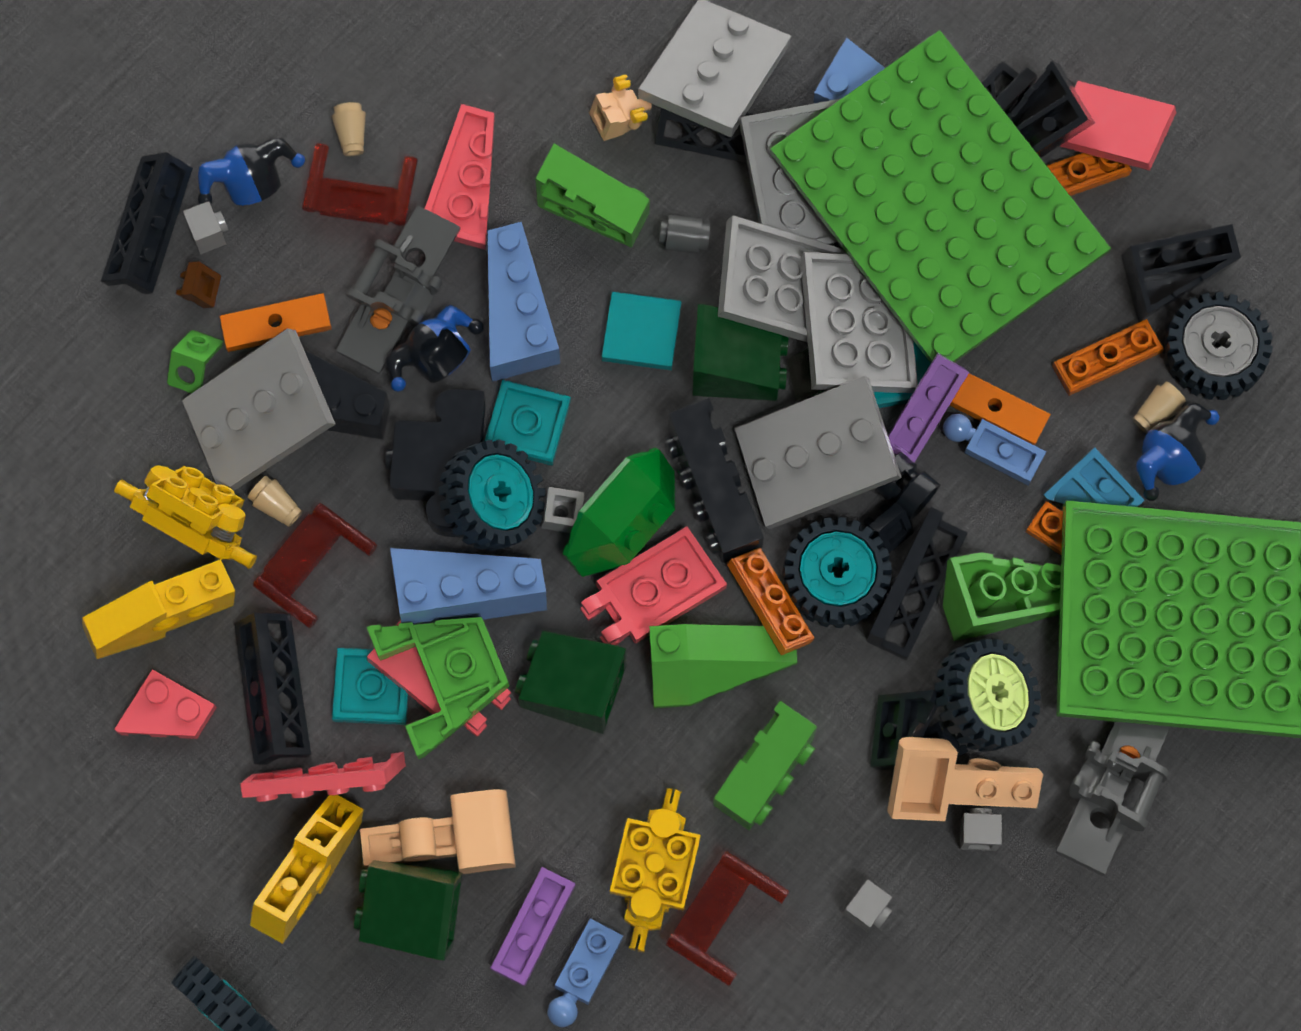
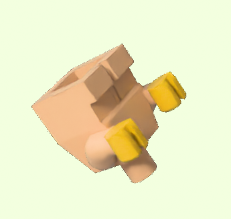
(618, 110)

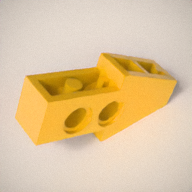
(155, 609)
(306, 867)

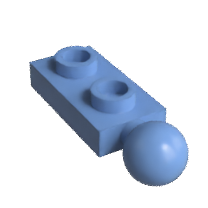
(996, 447)
(583, 971)

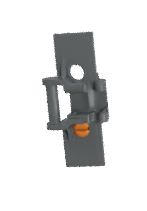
(408, 295)
(1101, 787)

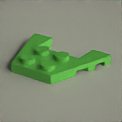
(458, 665)

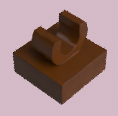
(199, 285)

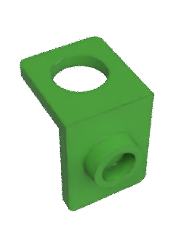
(194, 353)

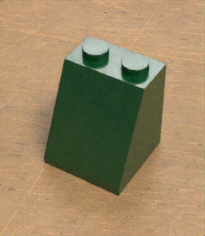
(736, 359)
(572, 680)
(409, 908)

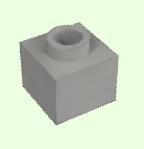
(206, 227)
(564, 499)
(980, 830)
(869, 907)

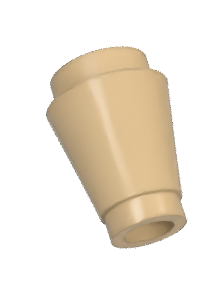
(350, 127)
(1160, 406)
(274, 501)

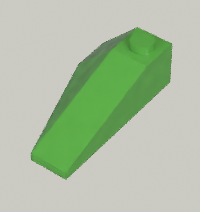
(998, 594)
(705, 660)

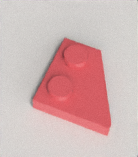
(165, 710)

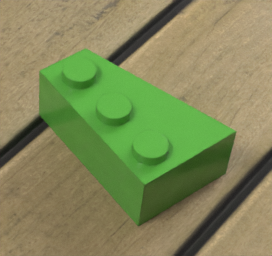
(590, 197)
(766, 767)

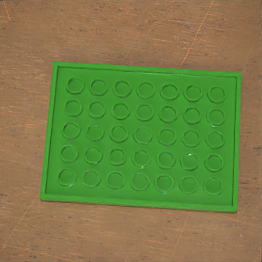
(939, 200)
(1180, 619)

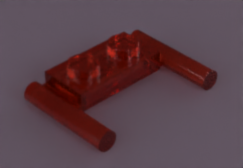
(355, 199)
(302, 554)
(712, 910)

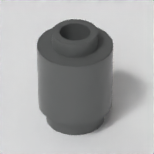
(684, 234)

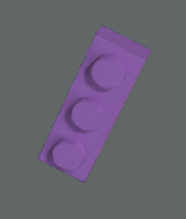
(926, 406)
(533, 927)

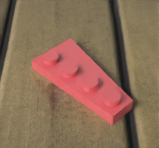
(464, 176)
(326, 776)

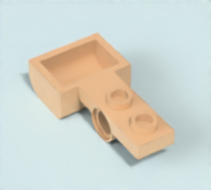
(930, 780)
(475, 834)

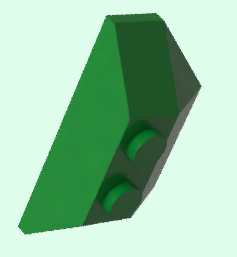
(622, 514)

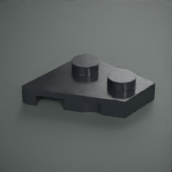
(900, 717)

